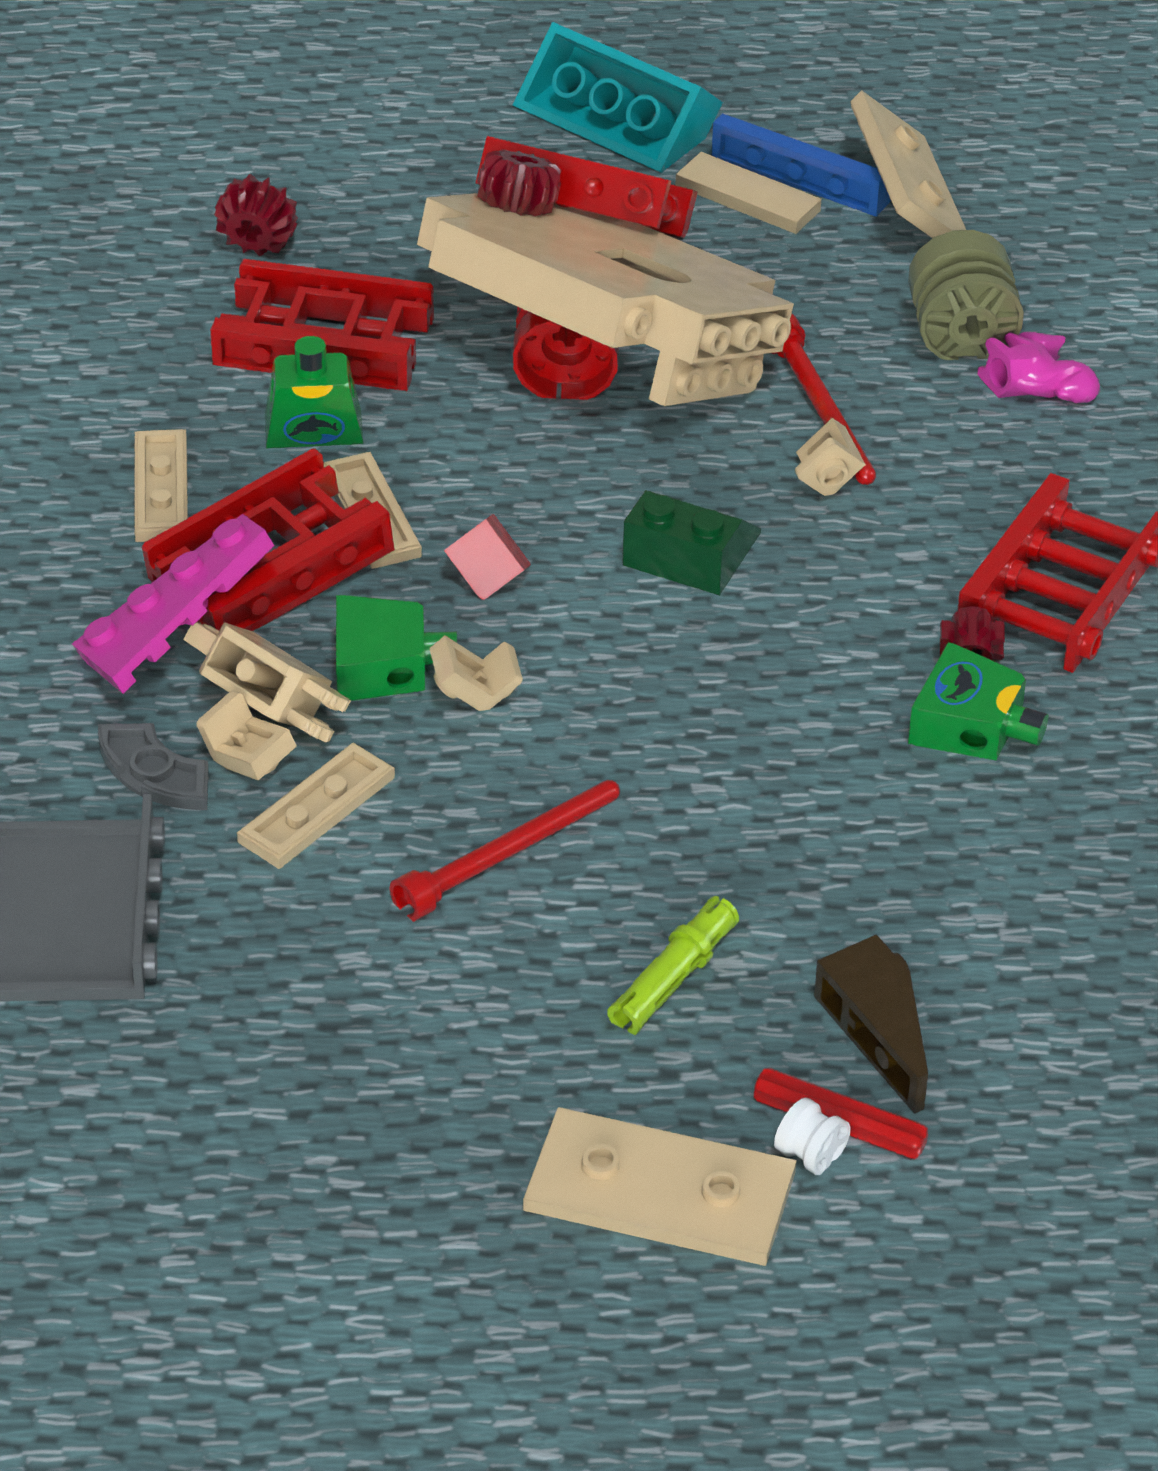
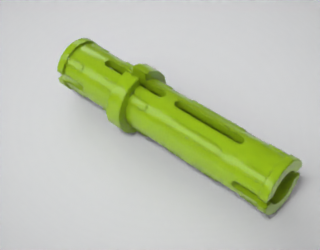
(688, 948)

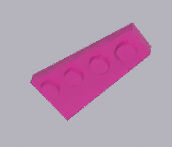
(176, 598)

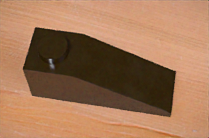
(875, 1005)

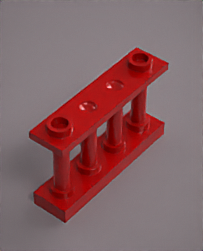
(613, 190)
(1030, 540)

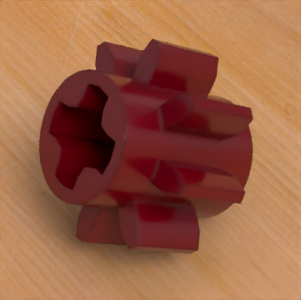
(974, 631)

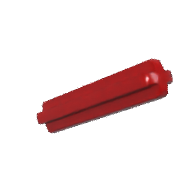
(866, 1121)

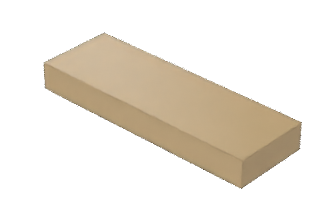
(749, 192)
(361, 478)
(160, 481)
(315, 805)

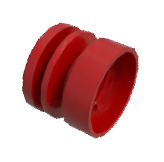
(554, 354)

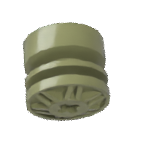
(964, 294)

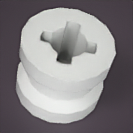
(811, 1136)

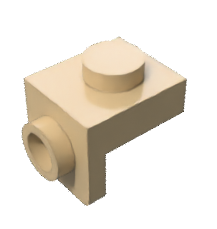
(829, 459)
(473, 679)
(241, 740)

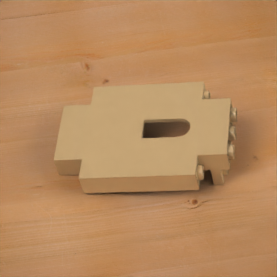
(618, 289)

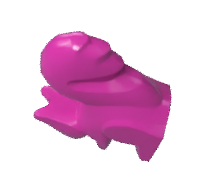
(1032, 369)

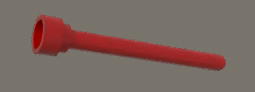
(817, 391)
(425, 889)

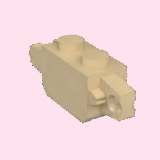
(266, 677)

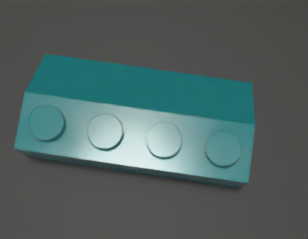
(616, 99)

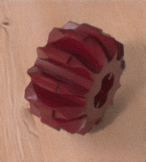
(519, 182)
(256, 215)

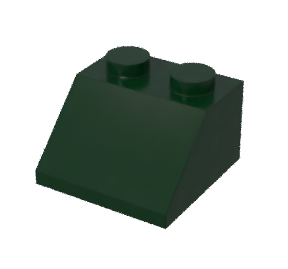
(685, 542)

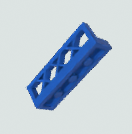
(799, 165)

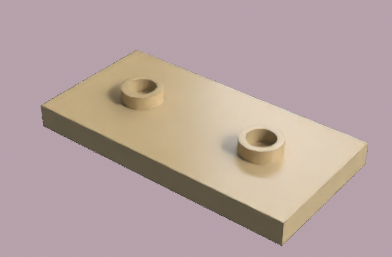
(907, 168)
(660, 1186)

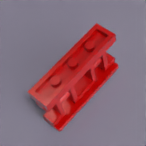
(373, 347)
(298, 567)

